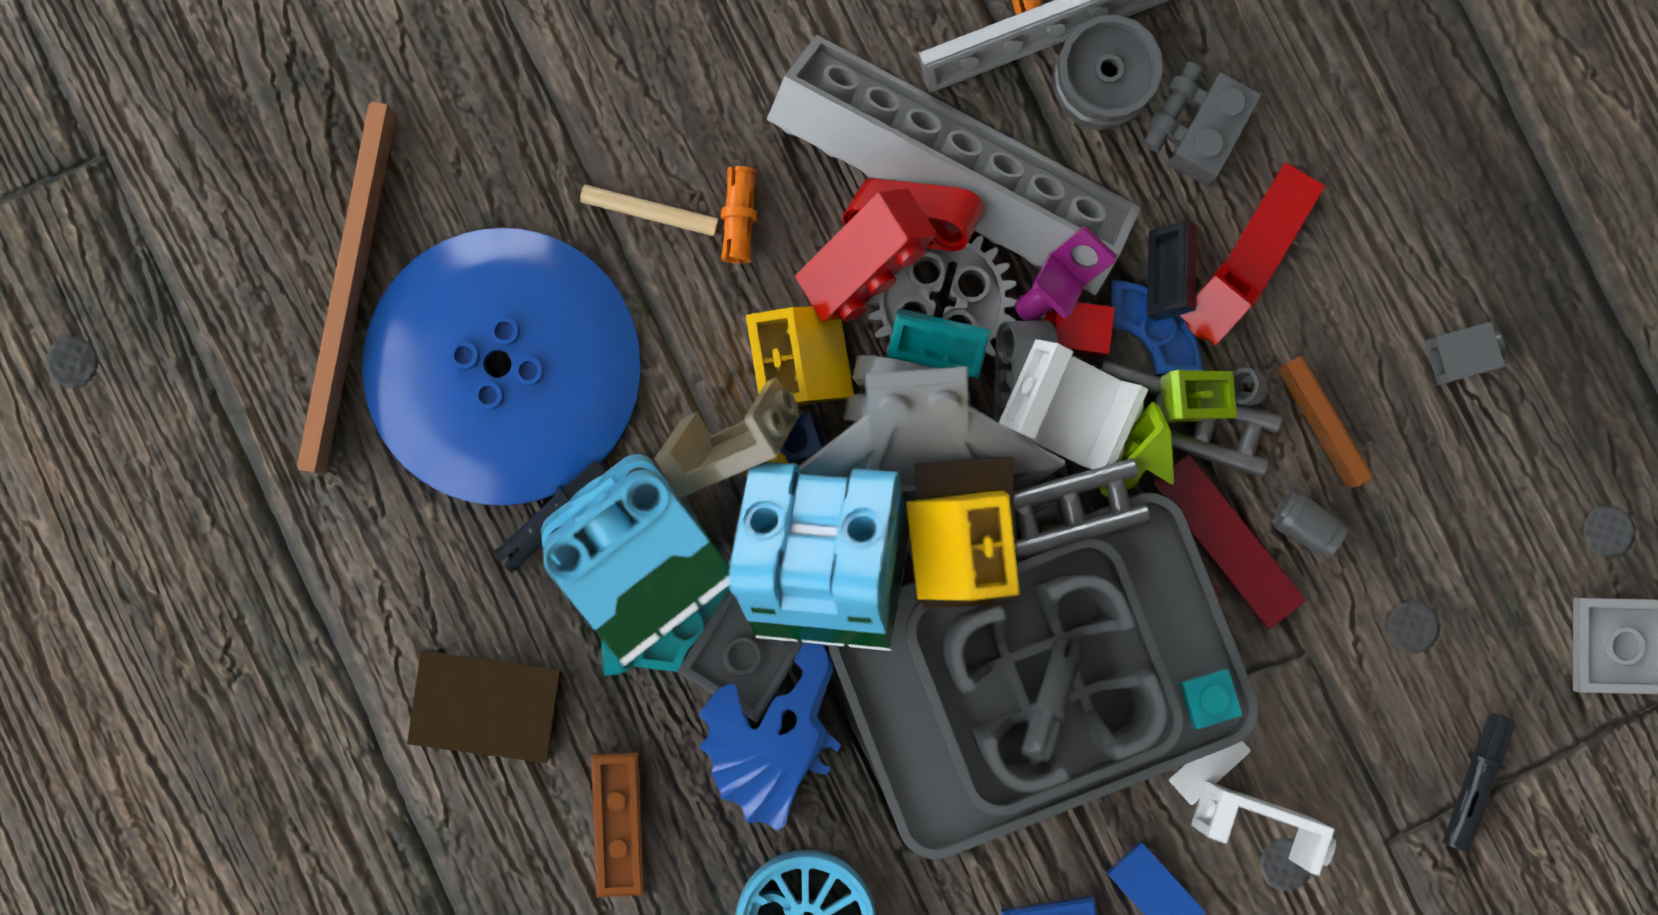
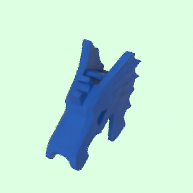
(760, 765)

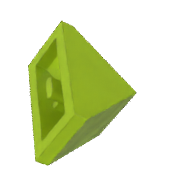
(1198, 395)

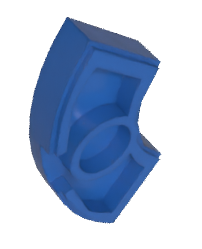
(1167, 340)

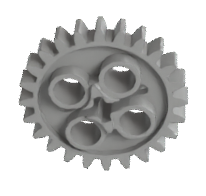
(980, 311)

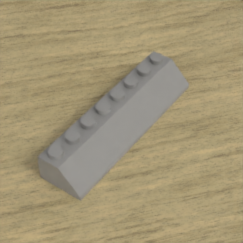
(915, 138)

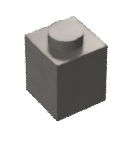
(1466, 353)

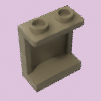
(698, 459)

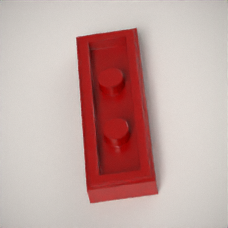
(1274, 226)

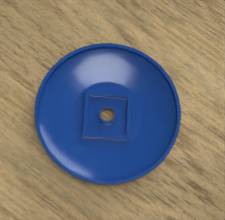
(567, 381)

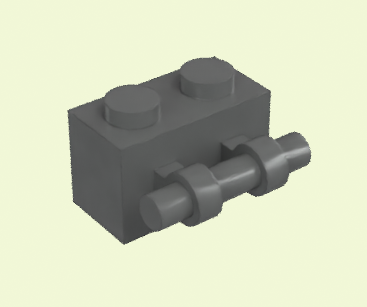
(1213, 128)

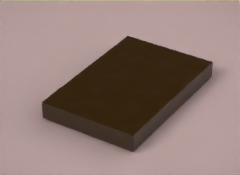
(963, 478)
(484, 706)

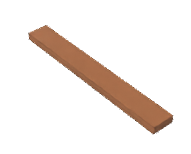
(347, 288)

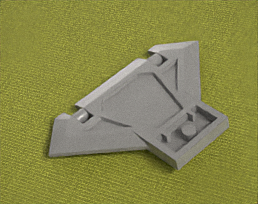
(926, 420)

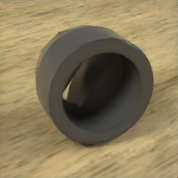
(1250, 376)

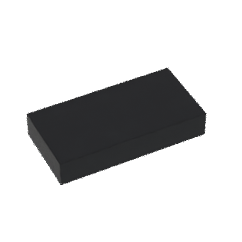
(1172, 270)

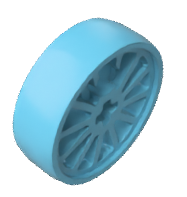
(753, 897)

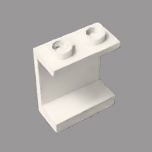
(1072, 407)
(1218, 809)

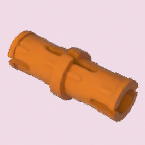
(739, 214)

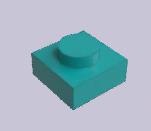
(1210, 699)

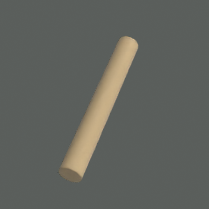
(649, 210)

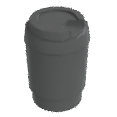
(1309, 524)

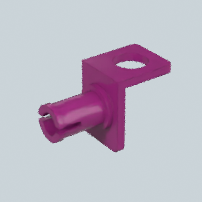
(1064, 278)

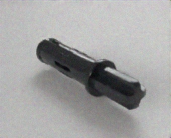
(529, 536)
(1481, 778)

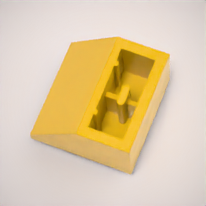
(801, 354)
(963, 547)

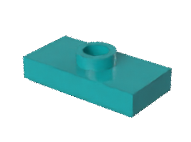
(938, 342)

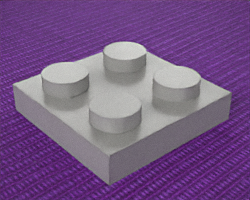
(1615, 645)

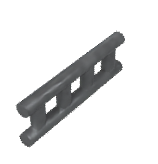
(1199, 444)
(1077, 528)

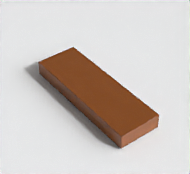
(1325, 422)
(617, 824)

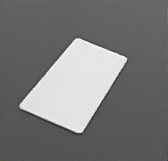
(1211, 768)

